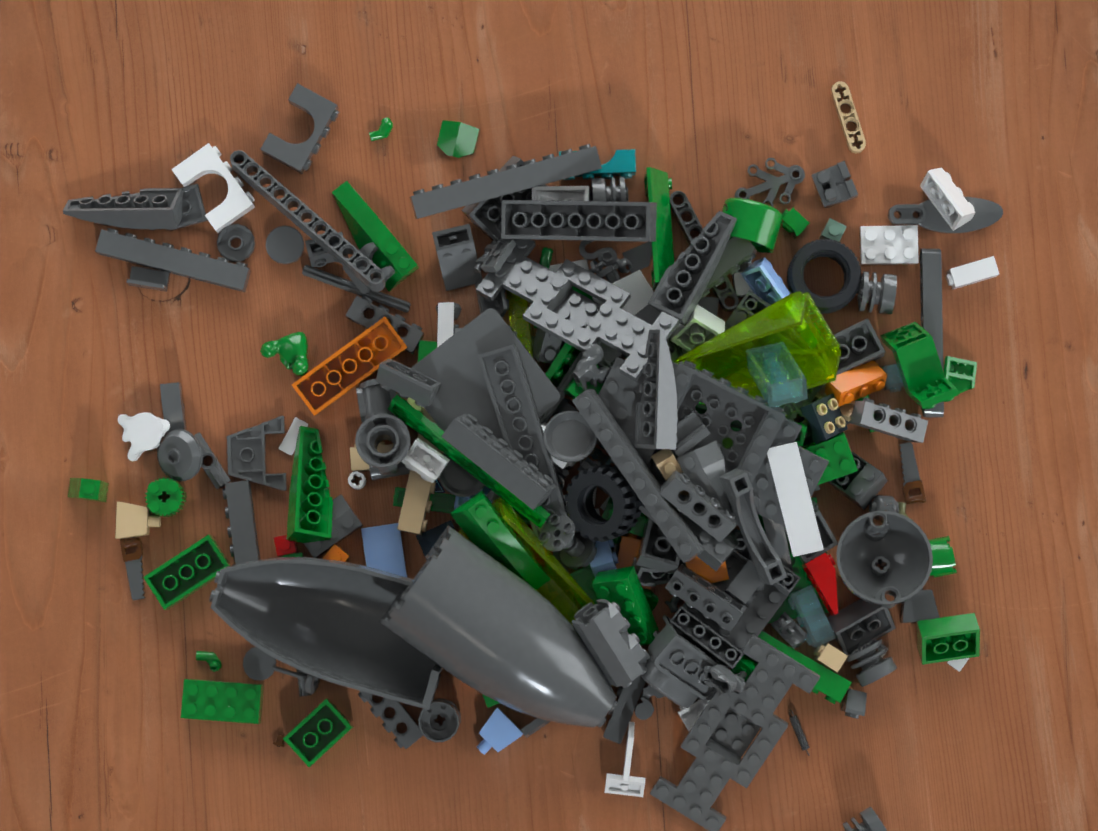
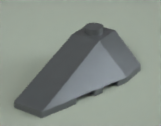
(704, 469)

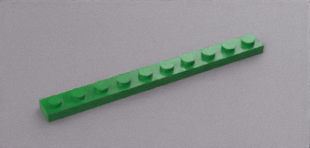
(433, 434)

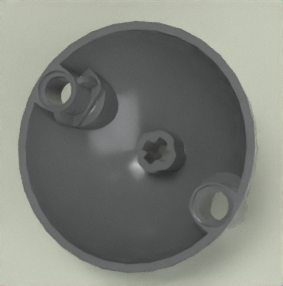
(899, 549)

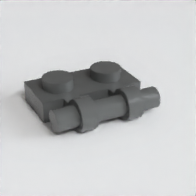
(494, 255)

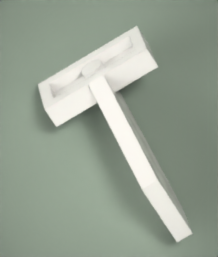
(624, 783)

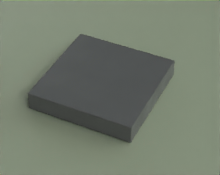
(193, 207)

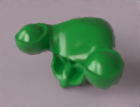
(292, 352)

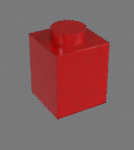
(285, 546)

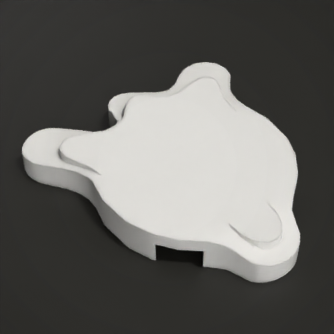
(143, 432)

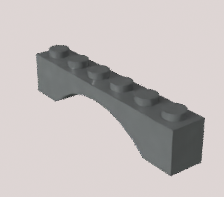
(740, 495)

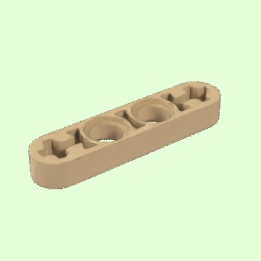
(848, 117)

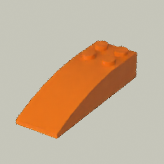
(349, 366)

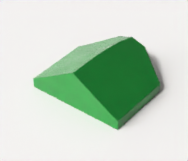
(457, 139)
(960, 373)

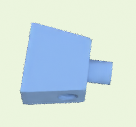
(498, 732)

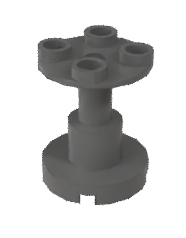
(560, 536)

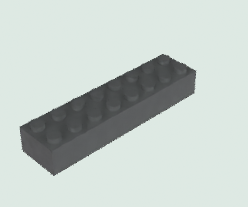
(579, 220)

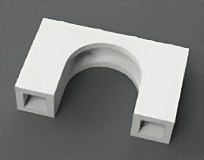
(208, 162)

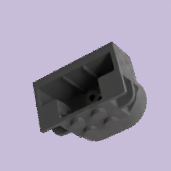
(678, 665)

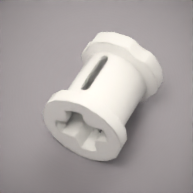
(362, 482)

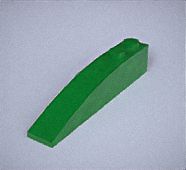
(496, 538)

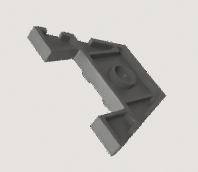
(248, 454)

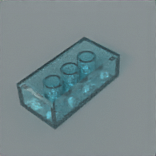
(776, 374)

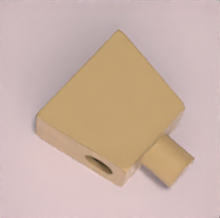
(134, 521)

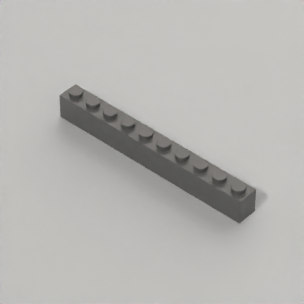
(505, 182)
(734, 254)
(638, 475)

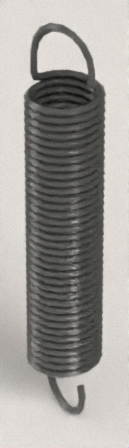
(799, 732)

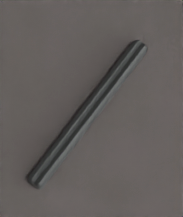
(351, 287)

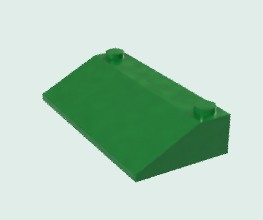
(657, 189)

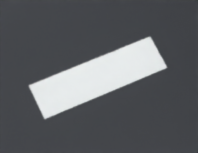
(794, 499)

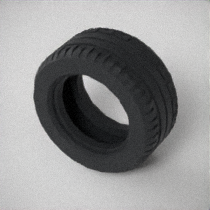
(837, 252)

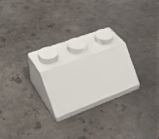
(947, 198)

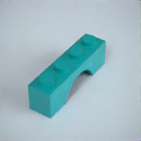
(622, 165)

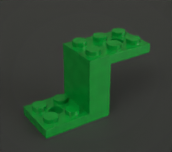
(919, 365)

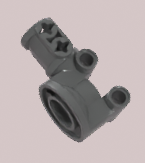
(380, 425)

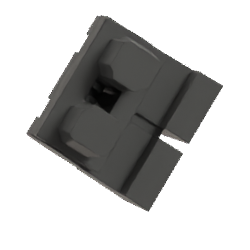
(832, 185)

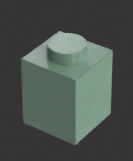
(833, 230)

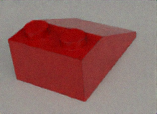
(823, 578)

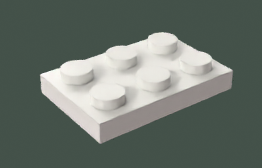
(889, 245)

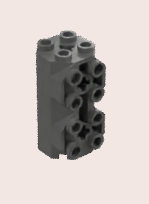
(611, 645)

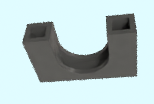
(299, 155)

